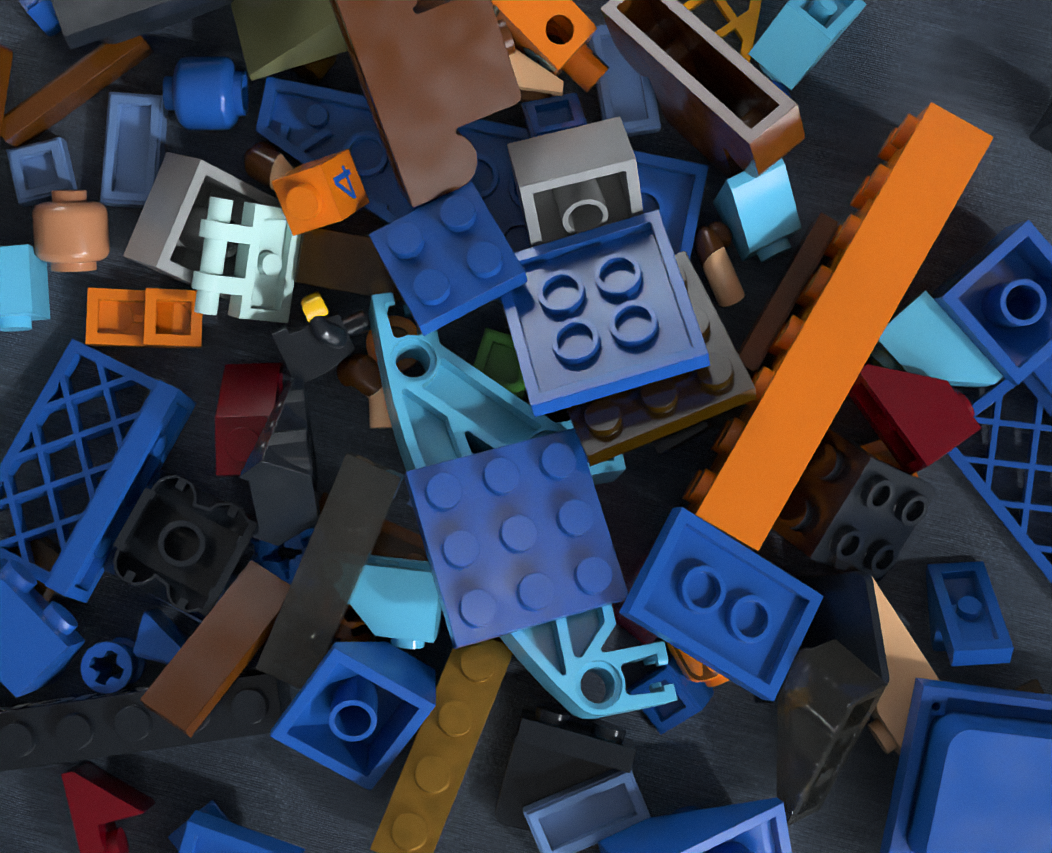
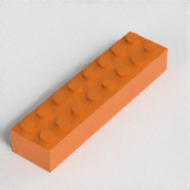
(838, 323)

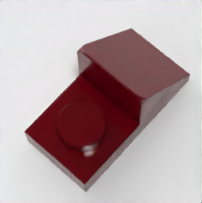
(95, 804)

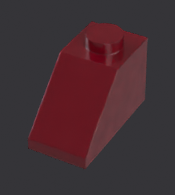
(242, 411)
(913, 414)

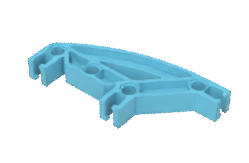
(464, 412)

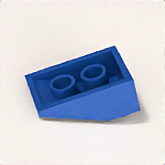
(733, 828)

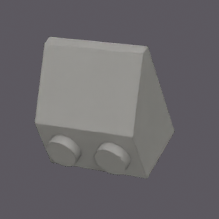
(575, 180)
(171, 218)

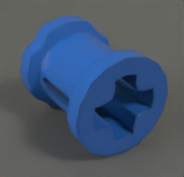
(97, 671)

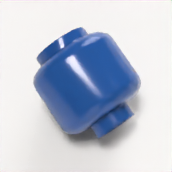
(207, 92)

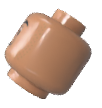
(71, 231)

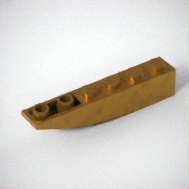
(443, 749)

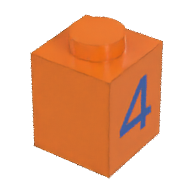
(320, 192)

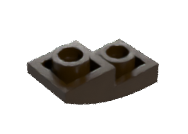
(342, 263)

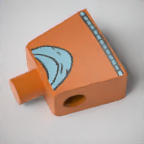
(535, 19)

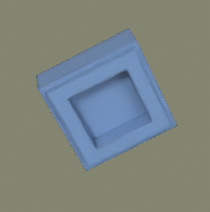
(40, 169)

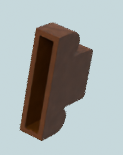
(425, 76)
(705, 86)

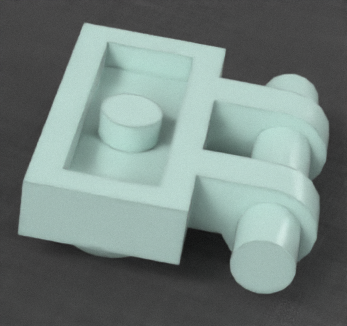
(263, 263)

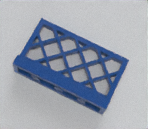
(1040, 387)
(123, 480)

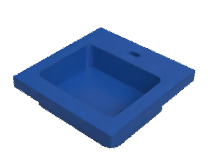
(973, 772)

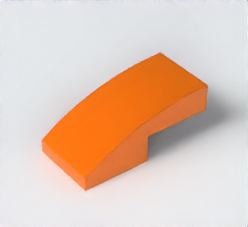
(143, 318)

